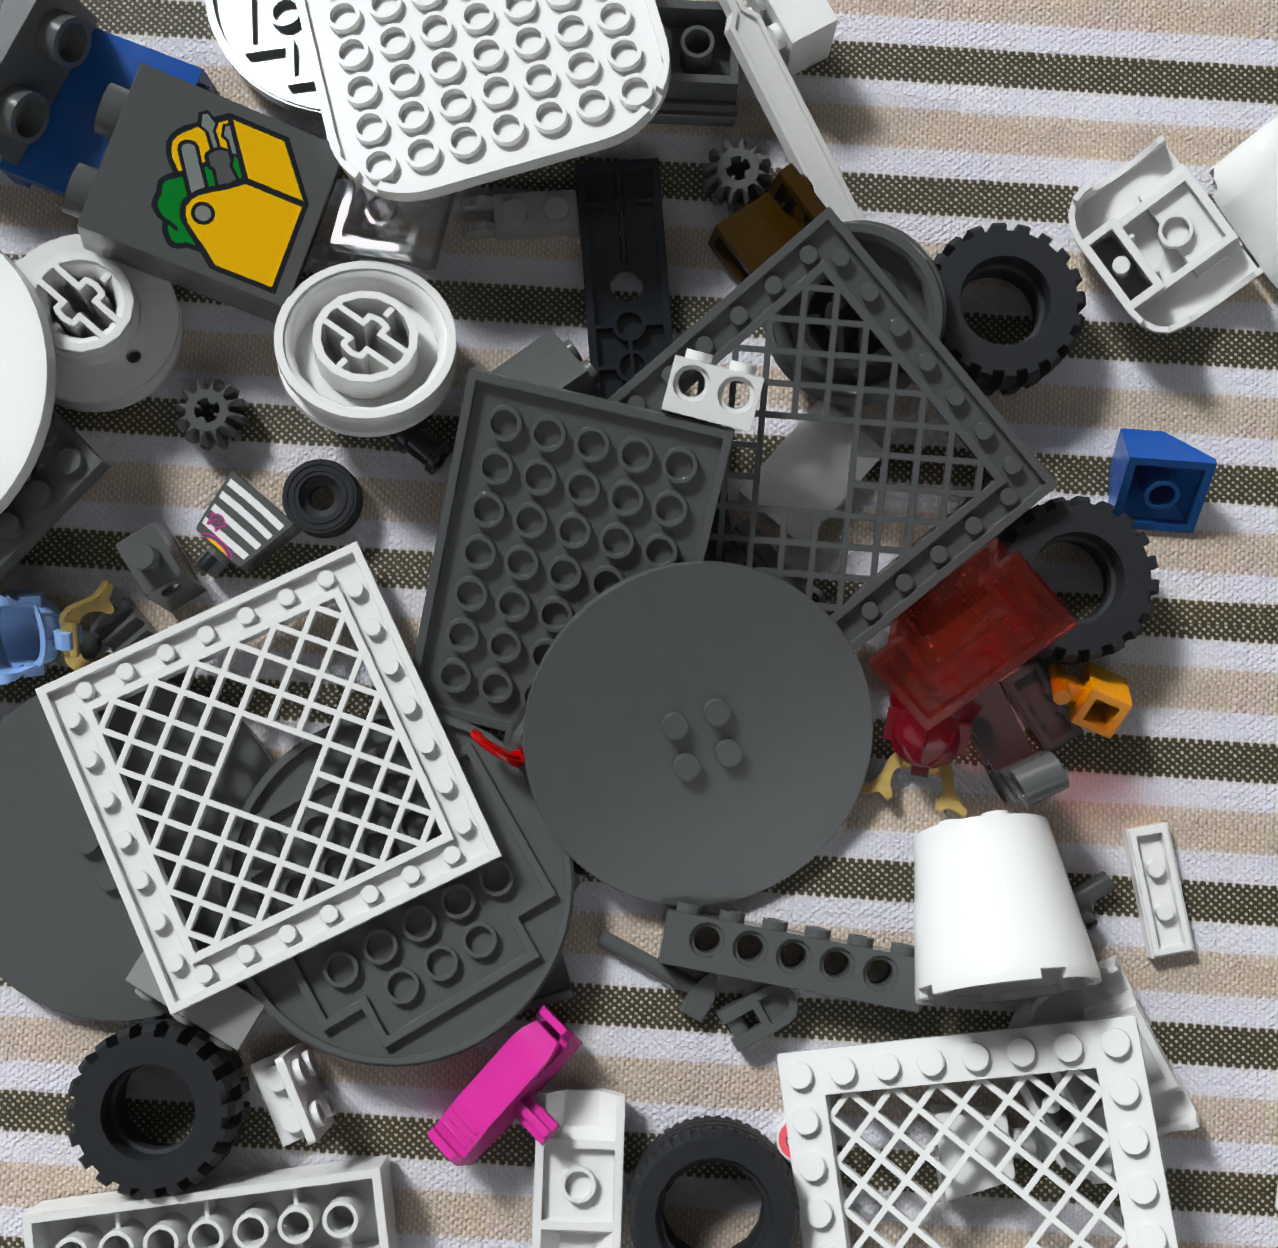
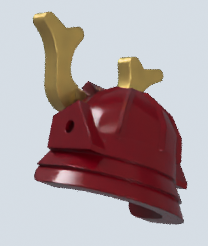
(925, 750)

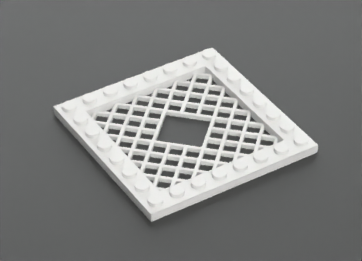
(133, 856)
(1101, 1043)

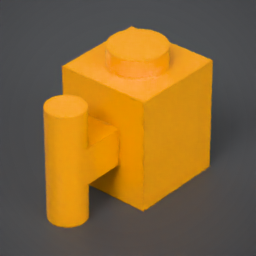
(1095, 699)

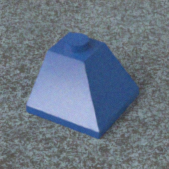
(1158, 480)

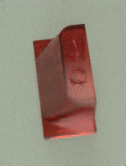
(969, 633)

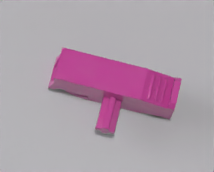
(507, 1091)

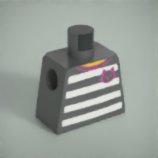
(242, 528)

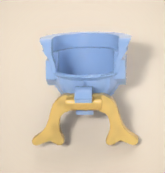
(38, 633)

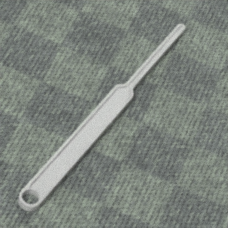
(786, 107)

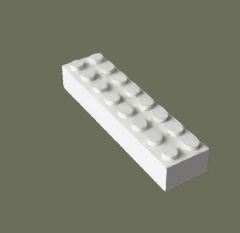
(280, 1208)

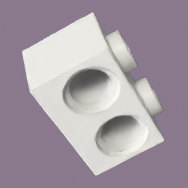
(710, 403)

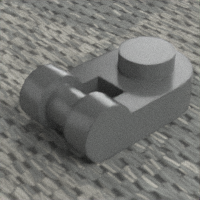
(774, 1007)

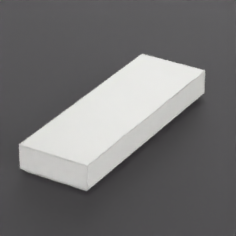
(1157, 890)

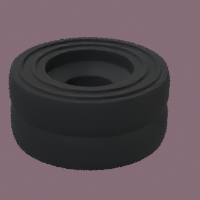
(298, 498)

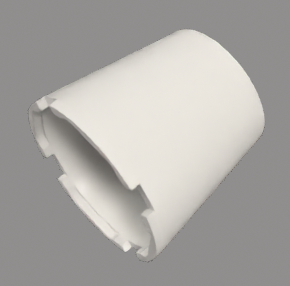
(995, 913)

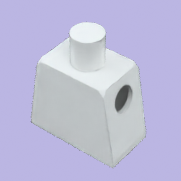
(974, 1176)

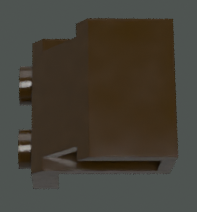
(766, 224)

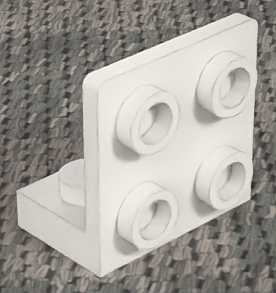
(294, 1094)

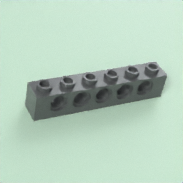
(850, 983)

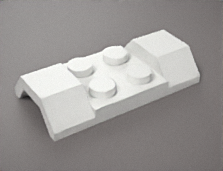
(580, 1170)

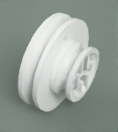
(375, 352)
(97, 366)

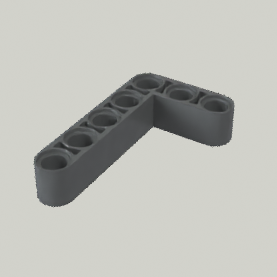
(1015, 770)

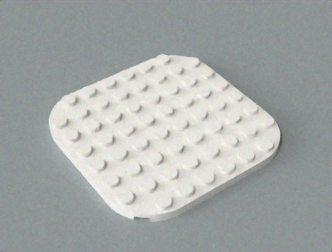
(479, 89)

